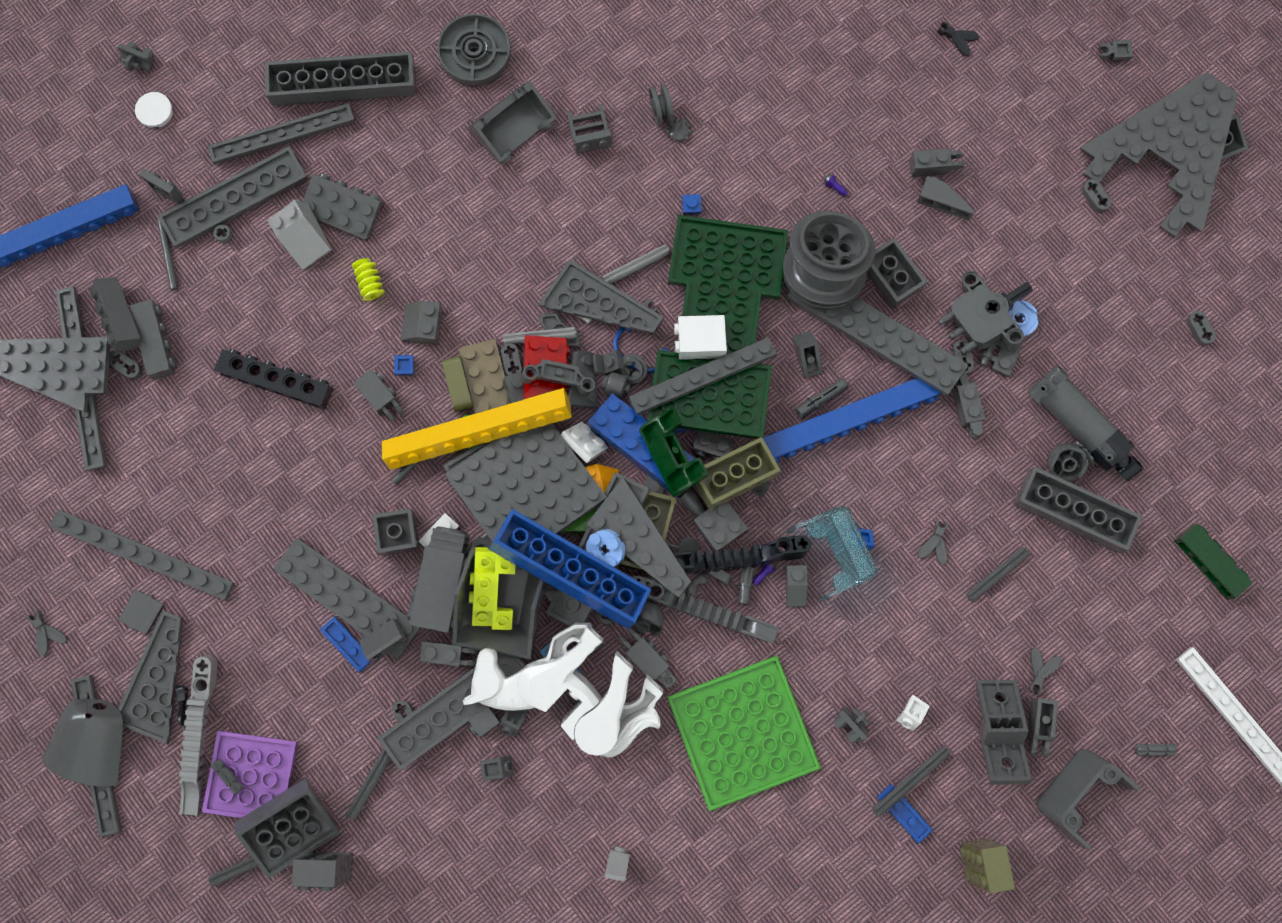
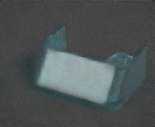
(847, 546)

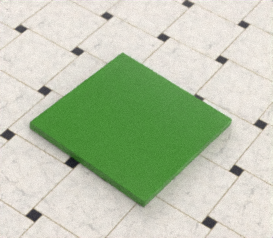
(743, 733)

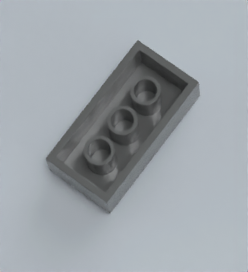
(322, 870)

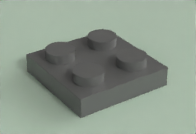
(165, 188)

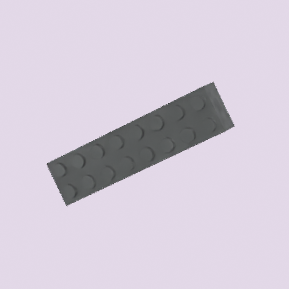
(340, 78)

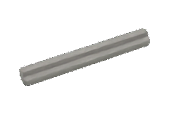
(636, 264)
(516, 338)

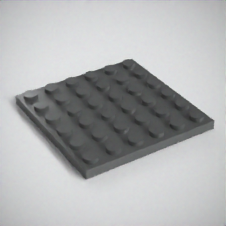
(526, 473)

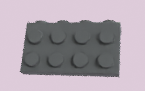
(342, 206)

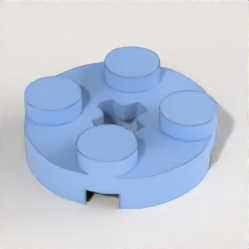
(1028, 314)
(613, 543)

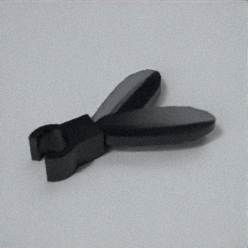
(958, 37)
(182, 696)

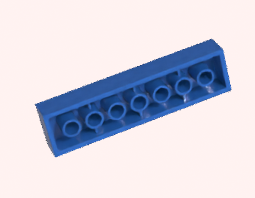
(570, 569)

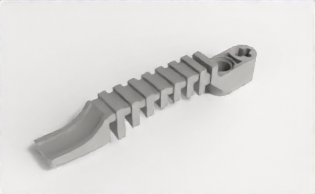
(198, 702)

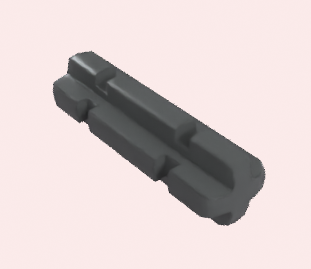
(1155, 749)
(227, 776)

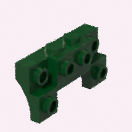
(668, 454)

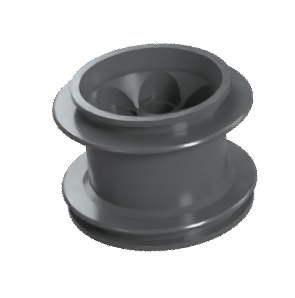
(828, 259)

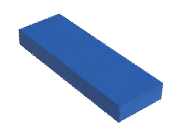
(345, 643)
(907, 817)

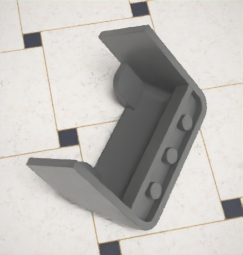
(1071, 785)

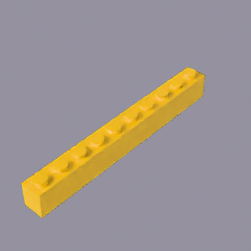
(476, 429)

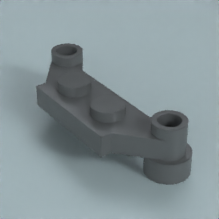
(559, 374)

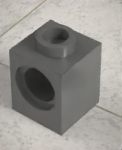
(484, 722)

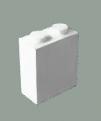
(700, 337)

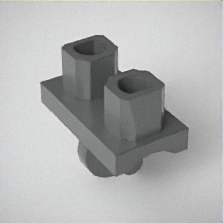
(134, 58)
(858, 730)

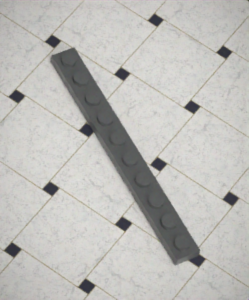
(87, 422)
(142, 554)

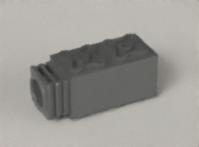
(438, 578)

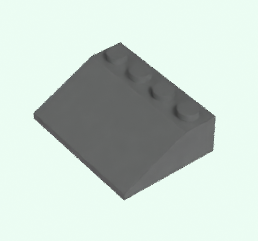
(286, 828)

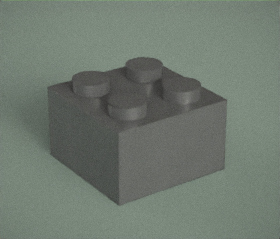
(720, 526)
(395, 532)

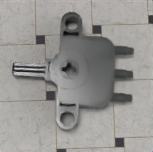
(978, 323)

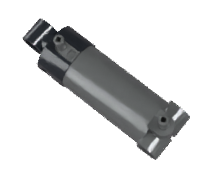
(1086, 423)

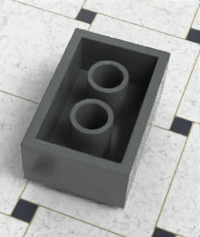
(895, 273)

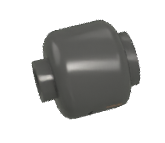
(616, 384)

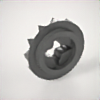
(638, 375)

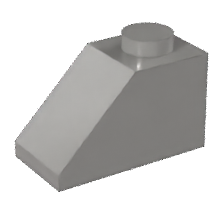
(617, 863)

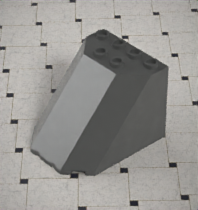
(515, 591)

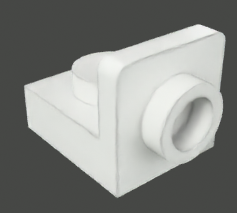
(913, 713)

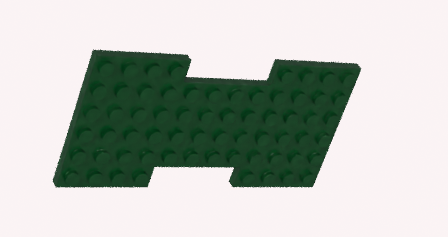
(724, 274)

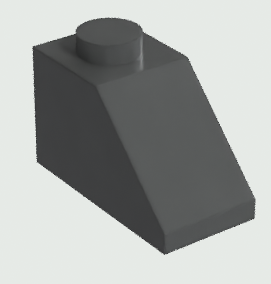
(807, 354)
(796, 585)

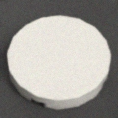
(153, 110)

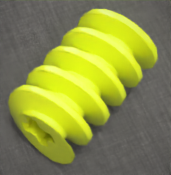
(367, 281)

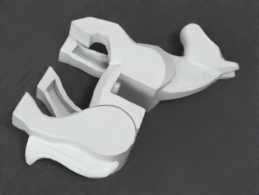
(596, 723)

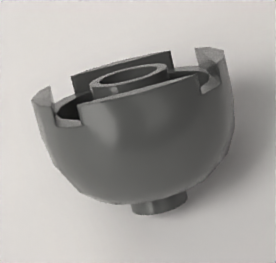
(1067, 461)
(650, 619)

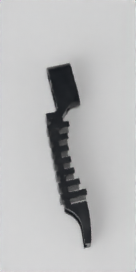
(795, 548)

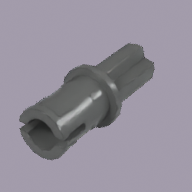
(745, 586)

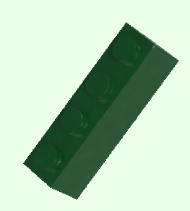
(1213, 561)

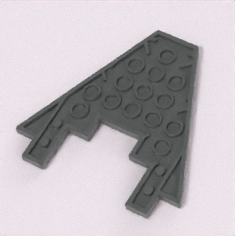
(1183, 131)

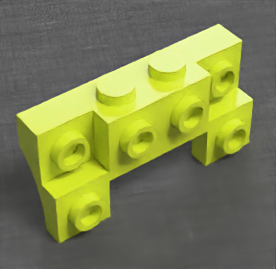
(485, 590)

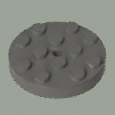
(471, 33)

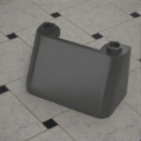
(513, 122)

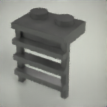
(593, 140)

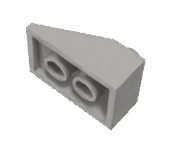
(300, 233)

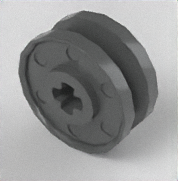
(661, 105)

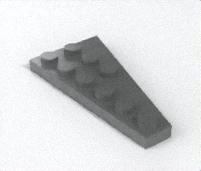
(590, 297)
(641, 538)
(151, 692)

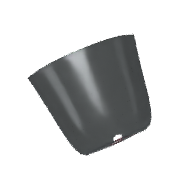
(86, 747)

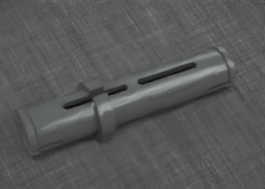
(815, 402)

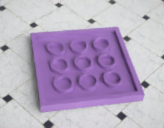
(258, 763)

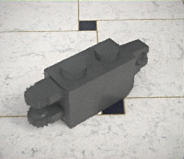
(969, 406)
(648, 660)

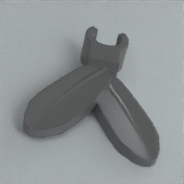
(936, 542)
(44, 632)
(1041, 671)

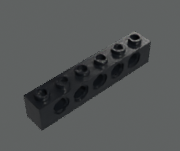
(227, 365)

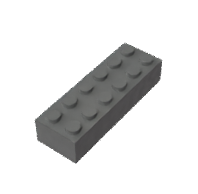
(1078, 510)

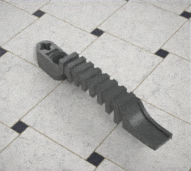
(709, 612)

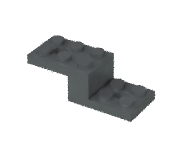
(1003, 732)

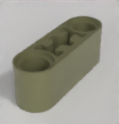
(457, 384)

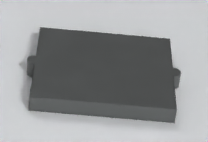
(141, 612)

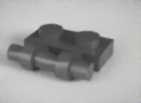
(1003, 361)

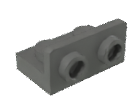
(711, 445)

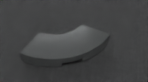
(552, 321)

